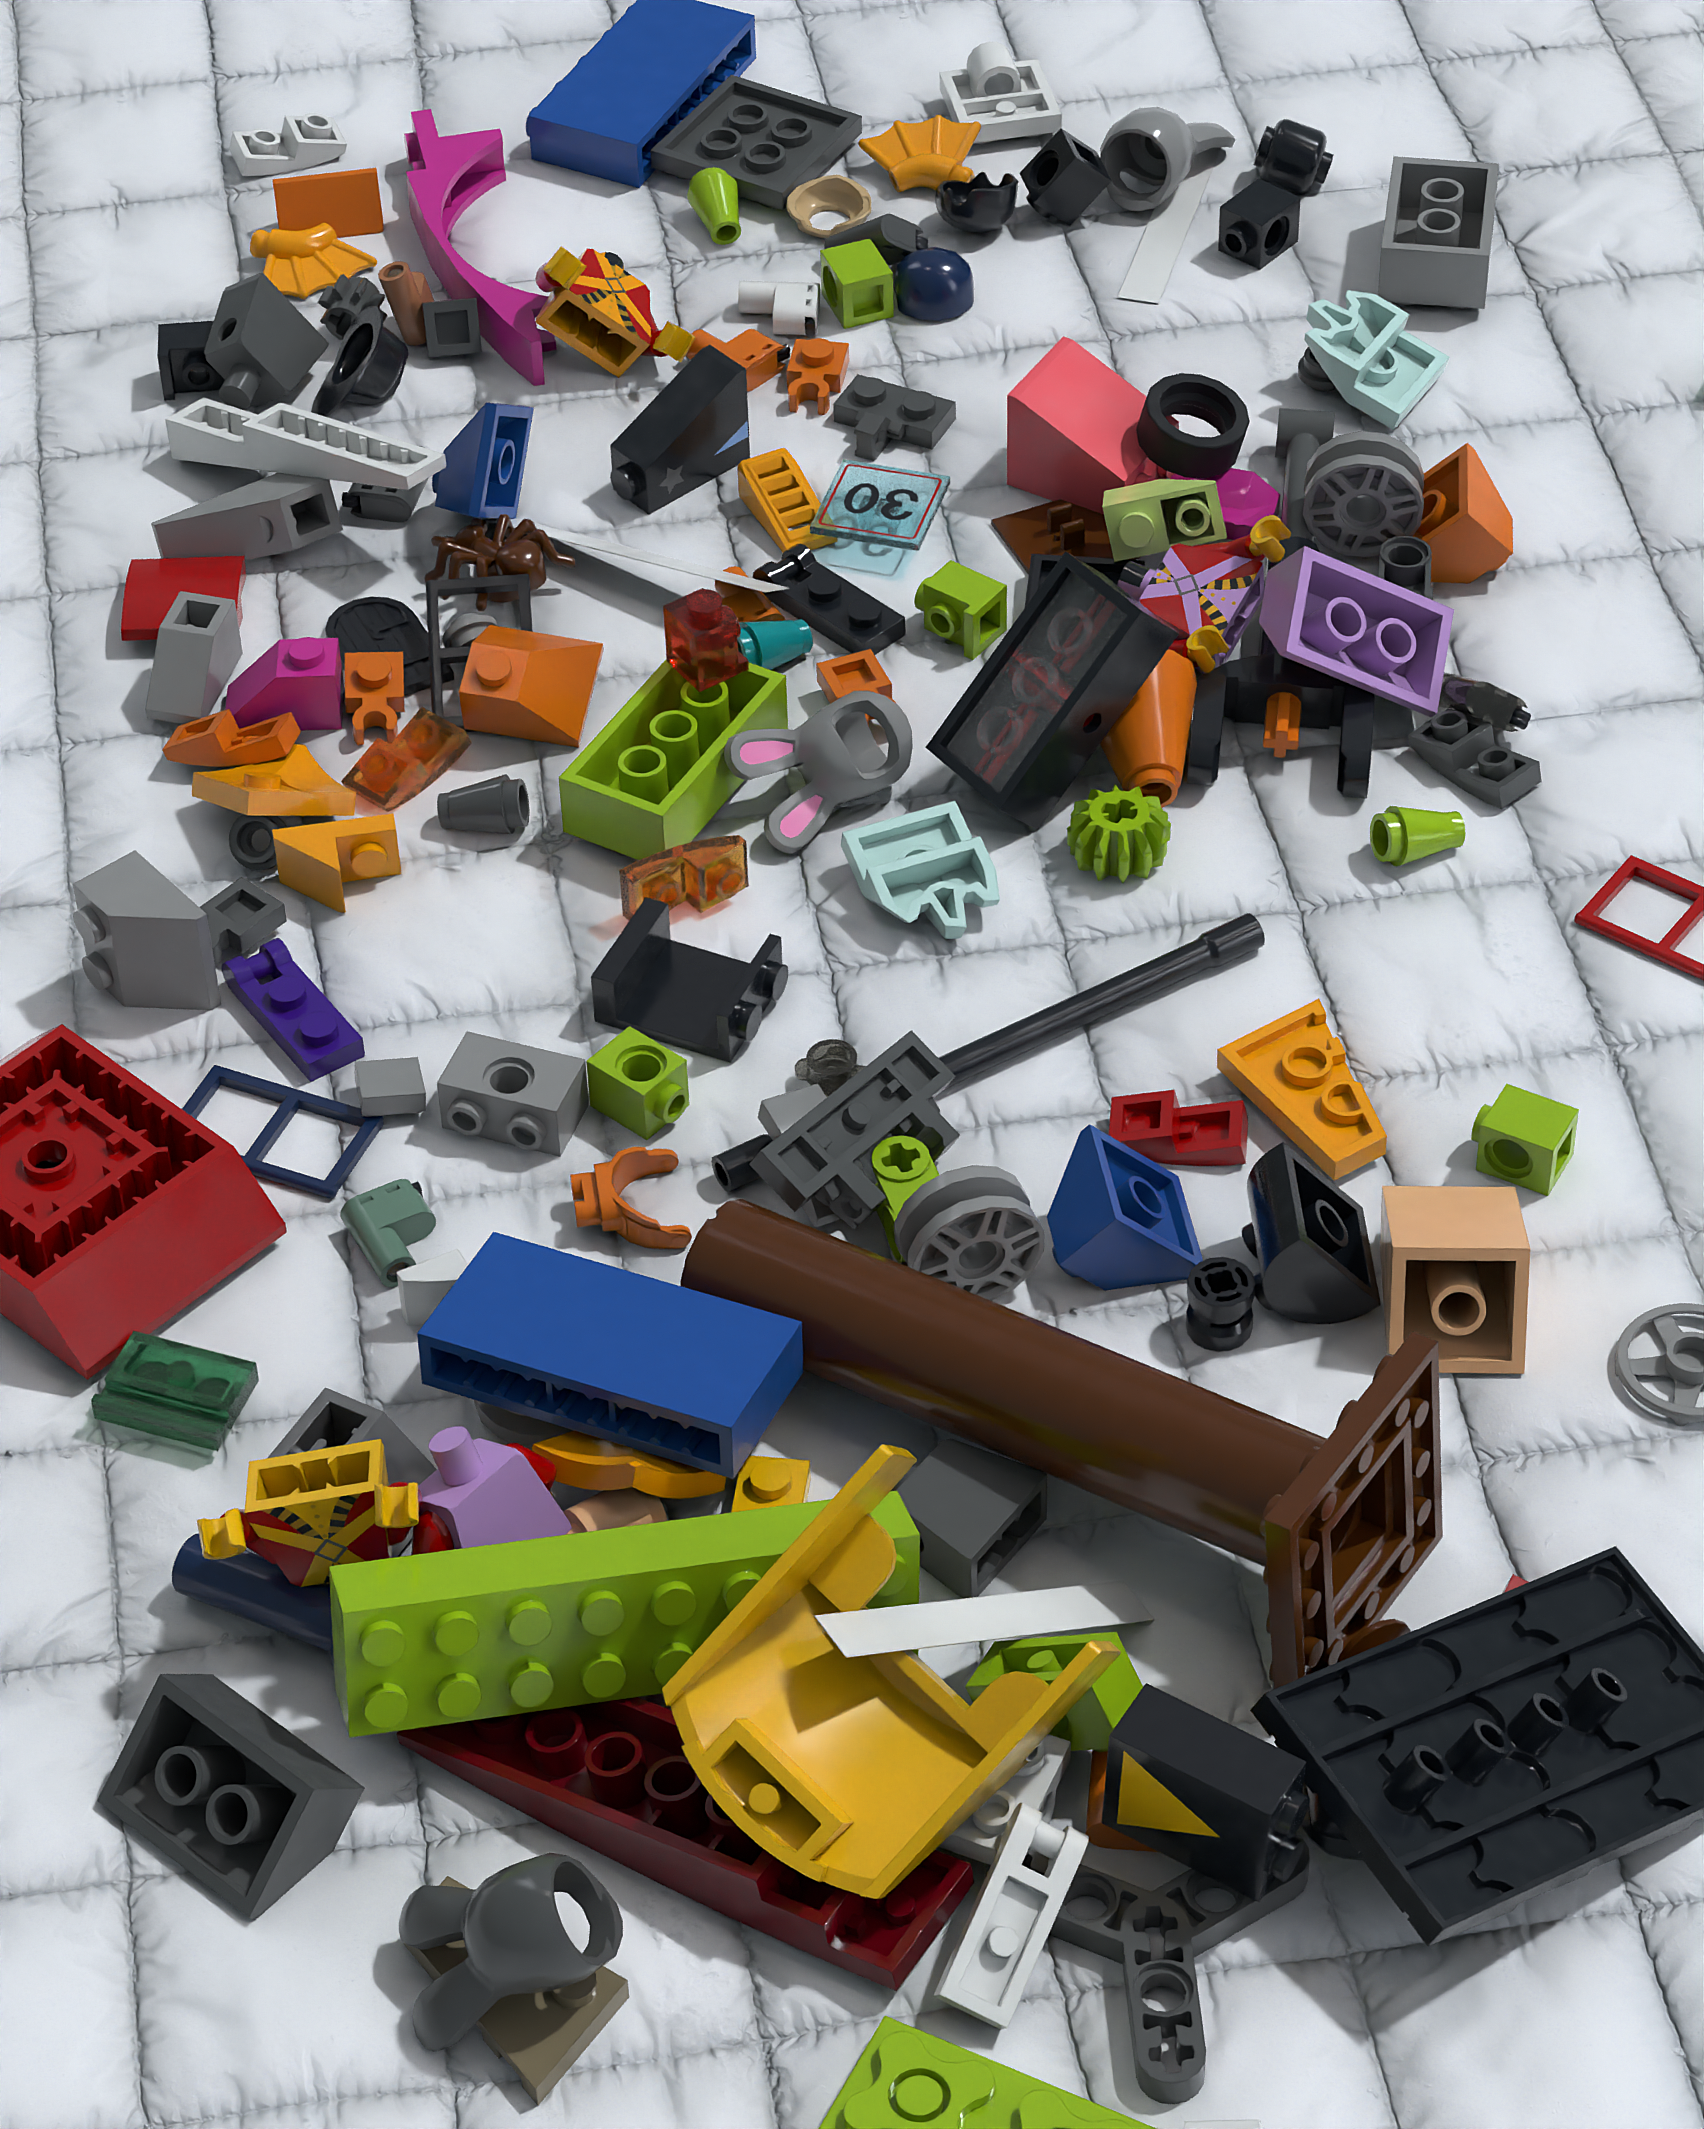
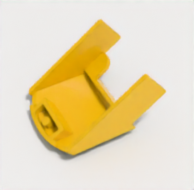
(852, 1758)

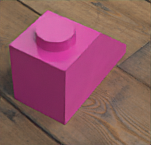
(295, 678)

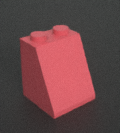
(1076, 430)

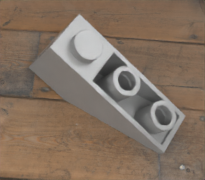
(252, 520)

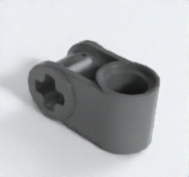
(1407, 564)

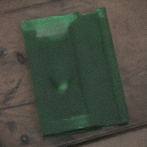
(175, 1390)

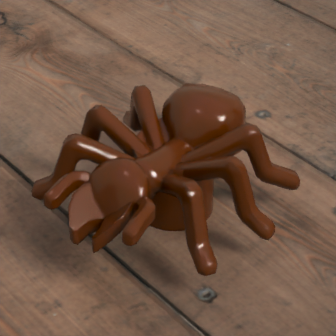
(497, 557)

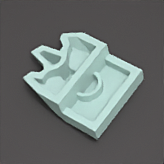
(1372, 356)
(924, 866)

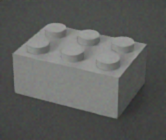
(1438, 232)

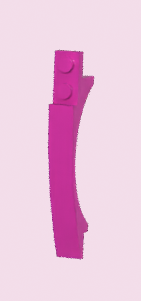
(443, 183)

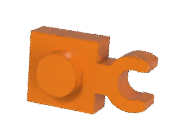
(815, 371)
(853, 673)
(374, 691)

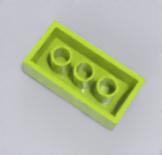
(662, 761)

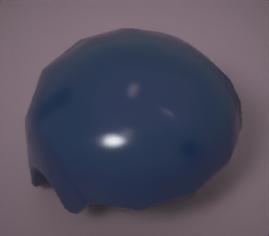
(933, 284)

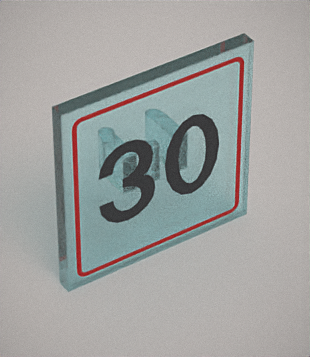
(880, 505)

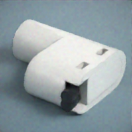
(793, 304)

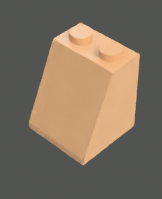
(1456, 1274)

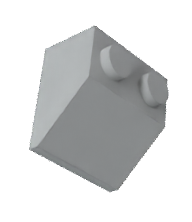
(145, 938)

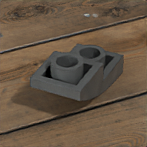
(1466, 755)

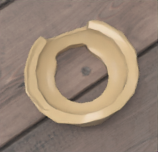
(829, 194)

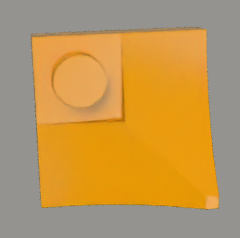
(277, 788)
(605, 1465)

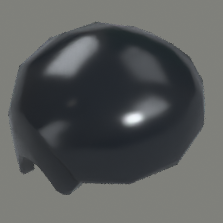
(977, 204)

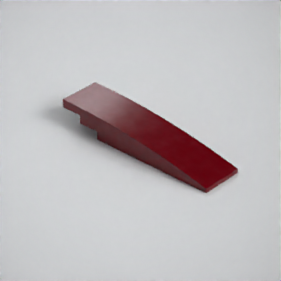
(627, 1791)

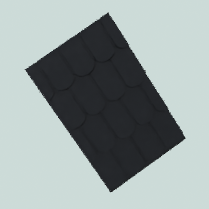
(1506, 1743)

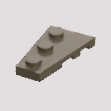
(540, 2030)

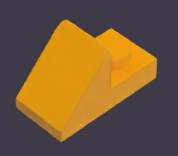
(325, 854)

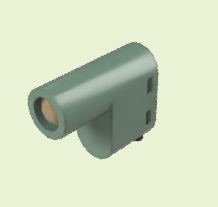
(386, 1223)

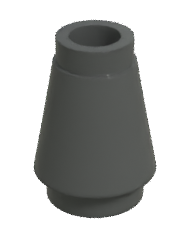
(486, 806)

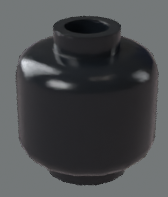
(1293, 156)

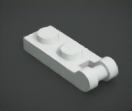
(1011, 1919)

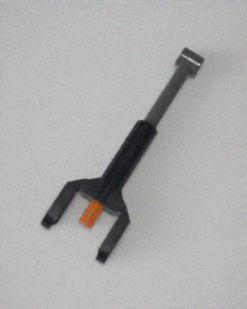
(1275, 688)

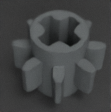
(347, 301)

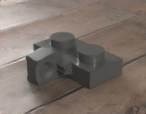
(891, 412)

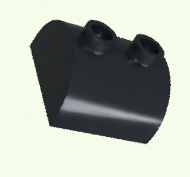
(1307, 1242)

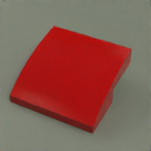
(156, 583)

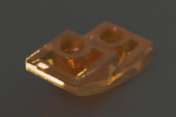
(411, 763)
(692, 872)

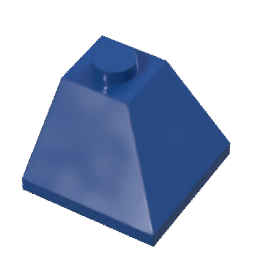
(486, 463)
(1120, 1217)

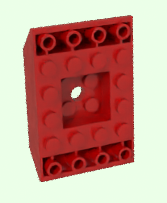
(130, 1219)

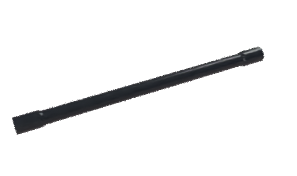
(1207, 951)

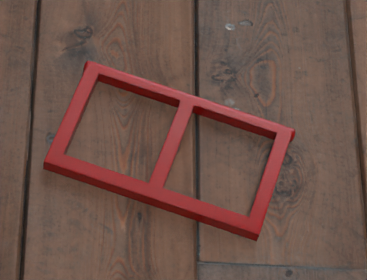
(1665, 948)

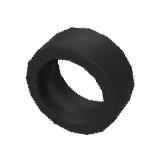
(1184, 452)

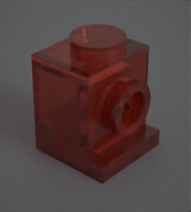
(703, 639)

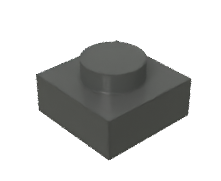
(452, 327)

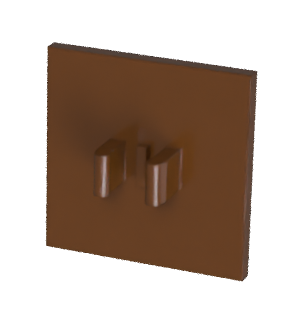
(1053, 530)

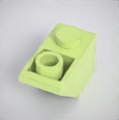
(1161, 514)

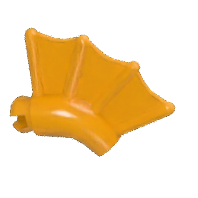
(923, 152)
(307, 259)

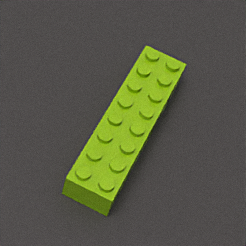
(559, 1614)

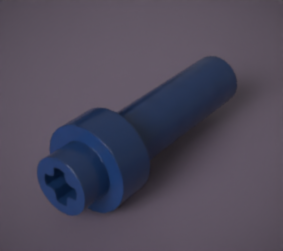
(256, 1592)

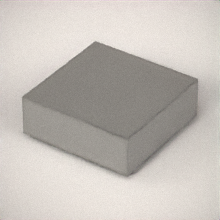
(390, 1087)

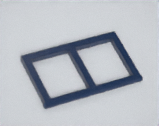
(291, 1101)

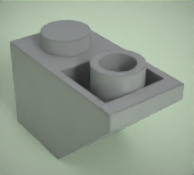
(193, 657)

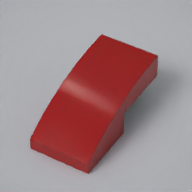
(1180, 1135)

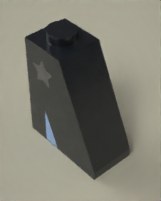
(684, 434)

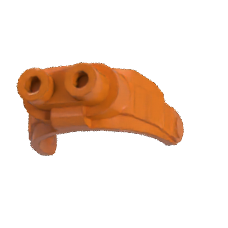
(605, 1208)

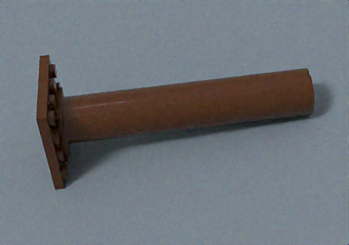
(1326, 1517)

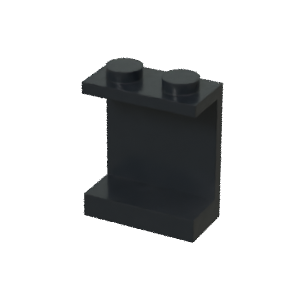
(683, 990)

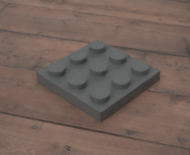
(759, 138)

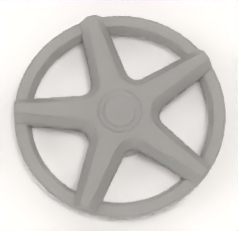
(1681, 1362)

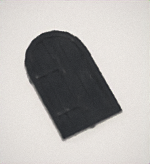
(385, 626)

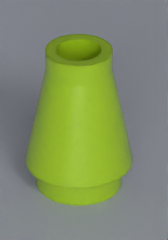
(715, 201)
(1412, 833)

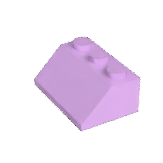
(1358, 628)

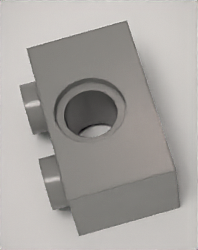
(513, 1093)

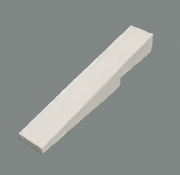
(297, 444)

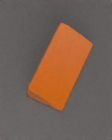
(342, 199)

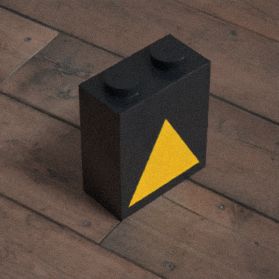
(1205, 1793)

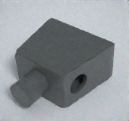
(260, 343)
(971, 1512)

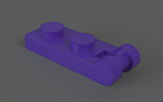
(293, 1010)

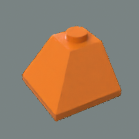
(1464, 519)
(529, 685)

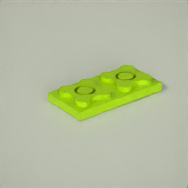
(931, 2084)

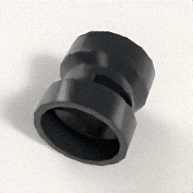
(1220, 1304)

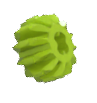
(1118, 833)

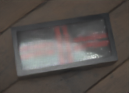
(1051, 691)

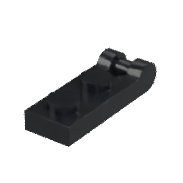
(830, 603)

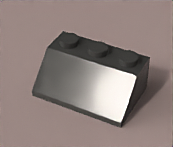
(228, 1791)

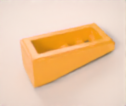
(780, 499)

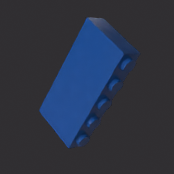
(639, 87)
(612, 1354)

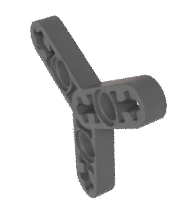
(1186, 1934)

